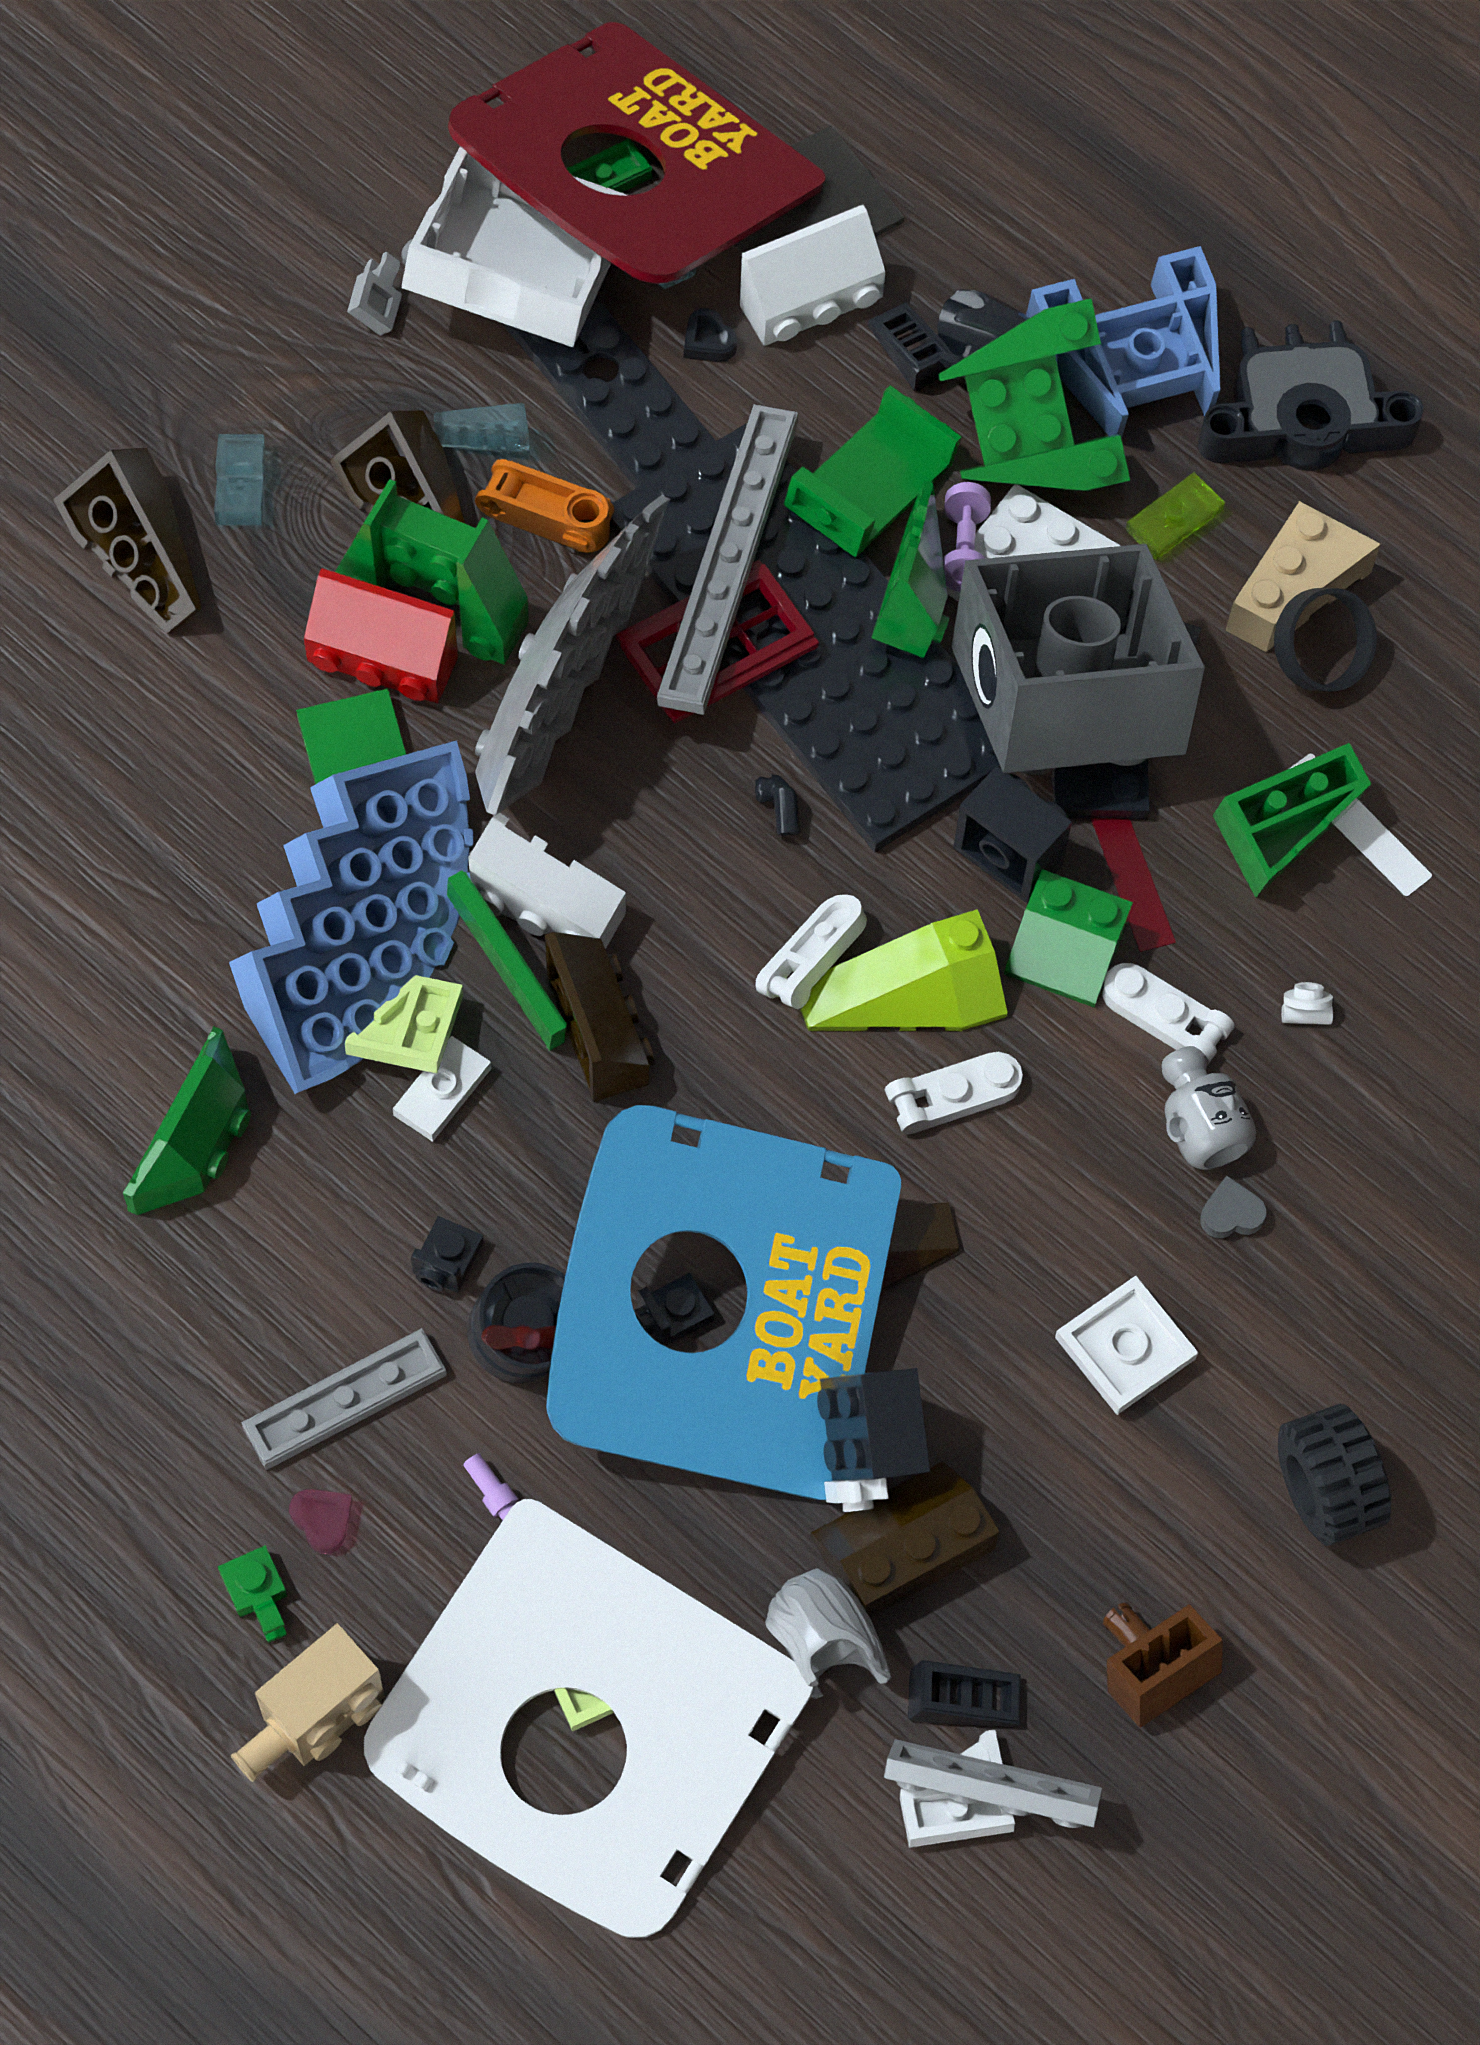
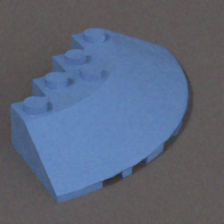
(361, 909)

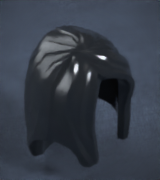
(972, 321)

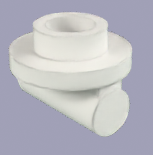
(1307, 1005)

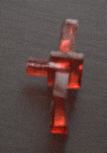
(524, 1336)

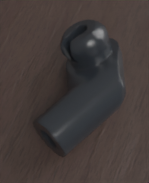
(784, 800)

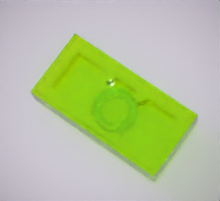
(1175, 515)

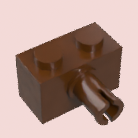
(1160, 1663)

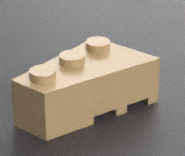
(1304, 555)

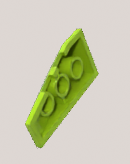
(923, 979)

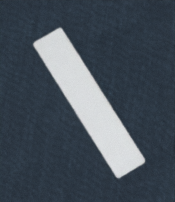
(1381, 847)

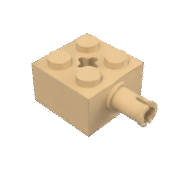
(313, 1703)

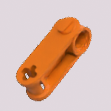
(546, 506)

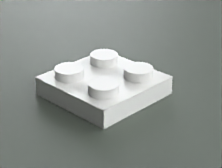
(1126, 1345)

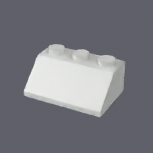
(811, 276)

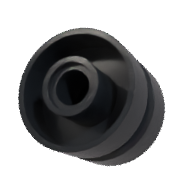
(516, 1297)

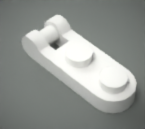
(812, 950)
(1163, 1009)
(955, 1091)

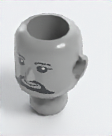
(1205, 1112)

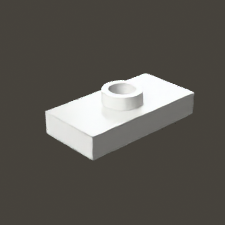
(438, 1096)

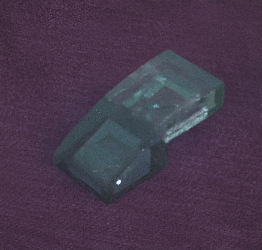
(239, 479)

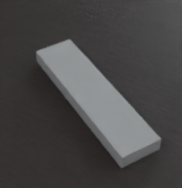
(343, 1399)

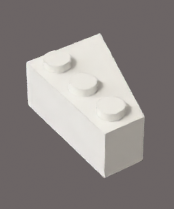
(540, 890)

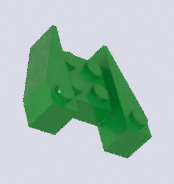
(1023, 407)
(451, 561)

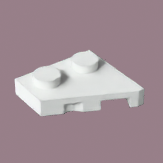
(937, 1818)

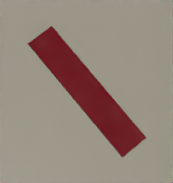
(1134, 882)

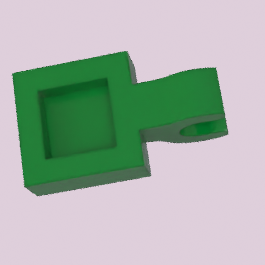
(254, 1588)

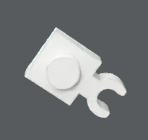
(856, 1494)

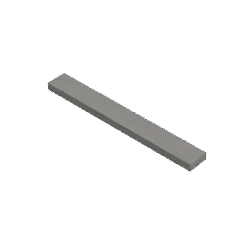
(727, 560)

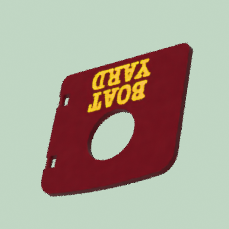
(718, 163)

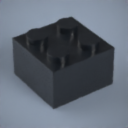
(1011, 832)
(873, 1425)

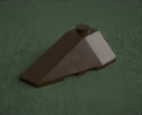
(403, 450)
(130, 524)

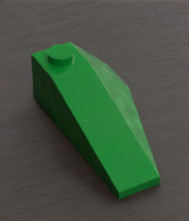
(917, 586)

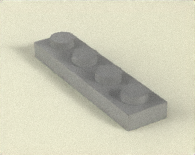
(977, 1780)

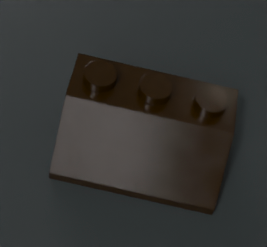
(597, 1014)
(909, 1539)

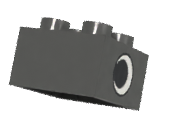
(1076, 658)

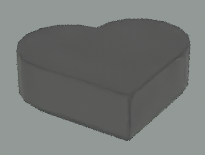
(1232, 1210)

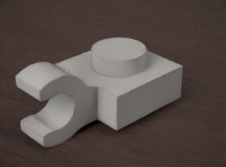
(374, 298)

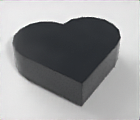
(708, 337)

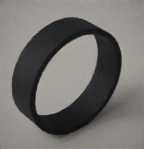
(1365, 639)

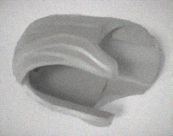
(824, 1627)

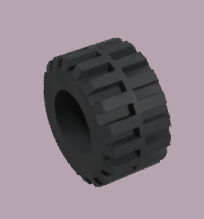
(1334, 1474)

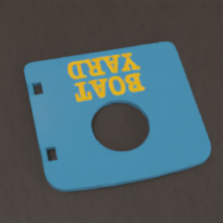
(813, 1293)

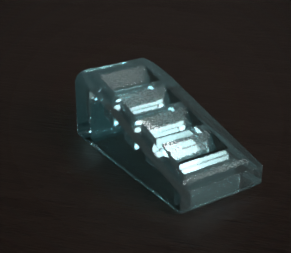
(485, 429)

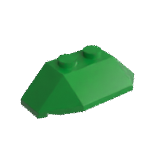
(194, 1133)

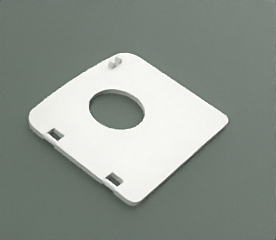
(577, 1615)

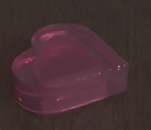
(322, 1517)

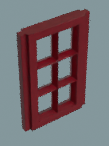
(743, 672)

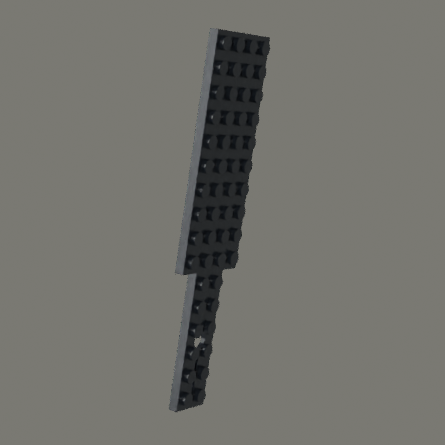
(867, 720)

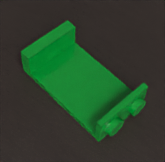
(874, 473)

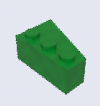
(1288, 813)

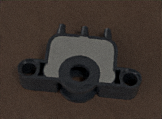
(1309, 385)

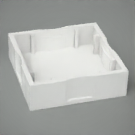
(503, 257)

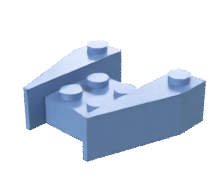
(1145, 347)

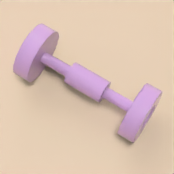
(967, 506)

